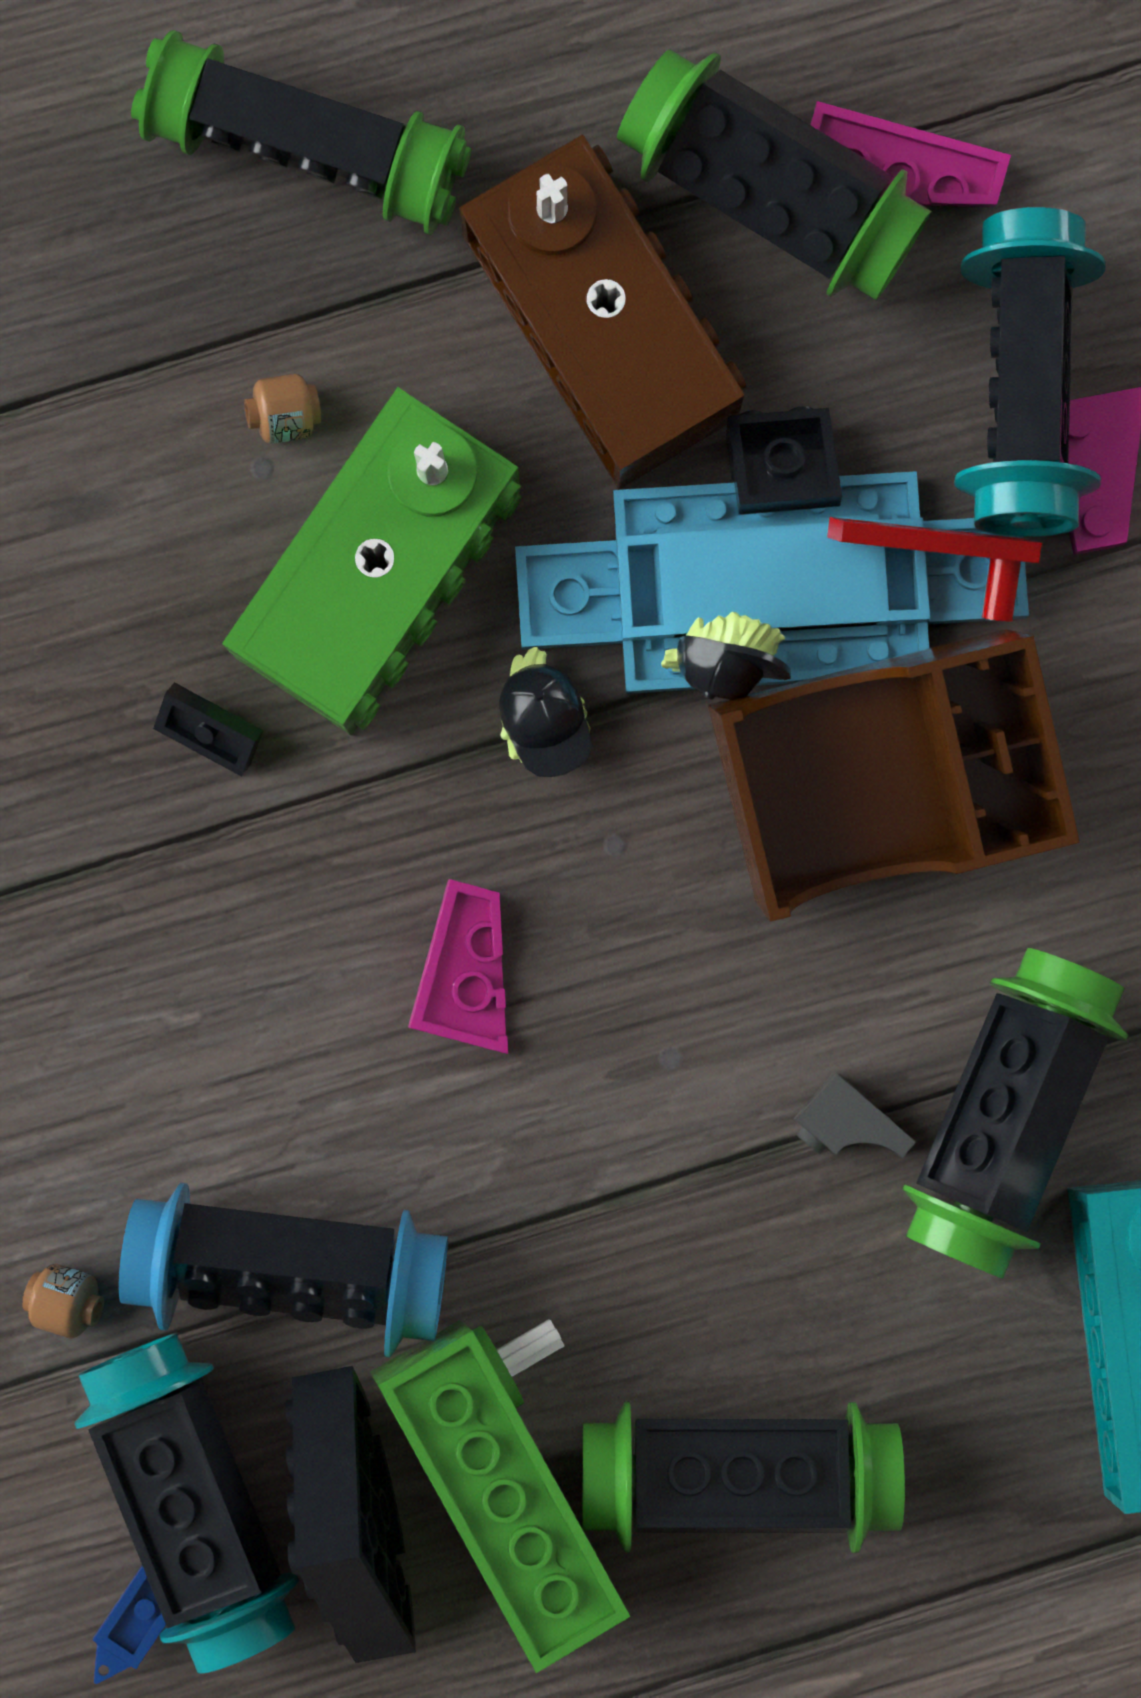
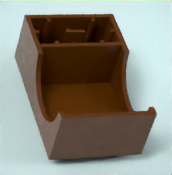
(895, 770)

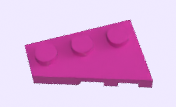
(1106, 440)
(463, 973)

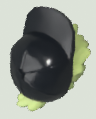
(728, 656)
(543, 717)

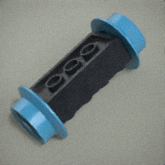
(282, 1267)

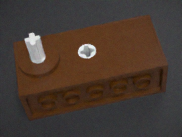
(602, 310)

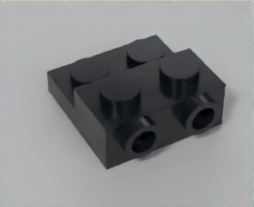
(783, 460)

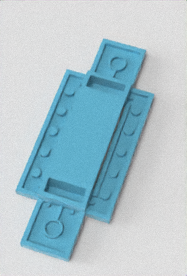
(693, 557)

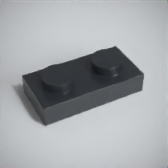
(208, 729)

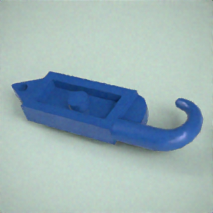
(128, 1629)

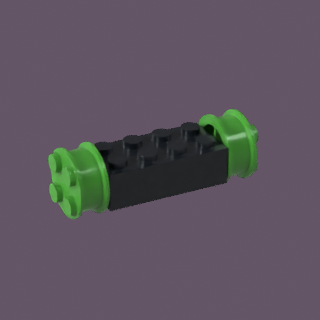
(199, 96)

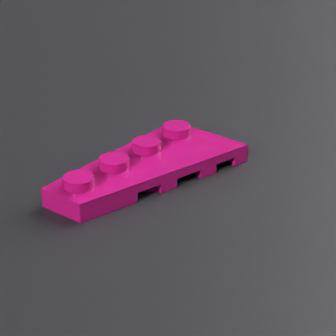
(938, 167)

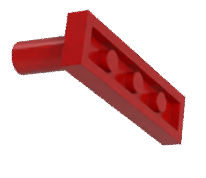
(1004, 553)

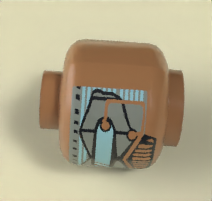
(283, 408)
(63, 1301)

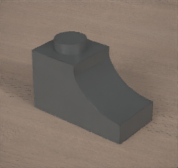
(843, 1117)

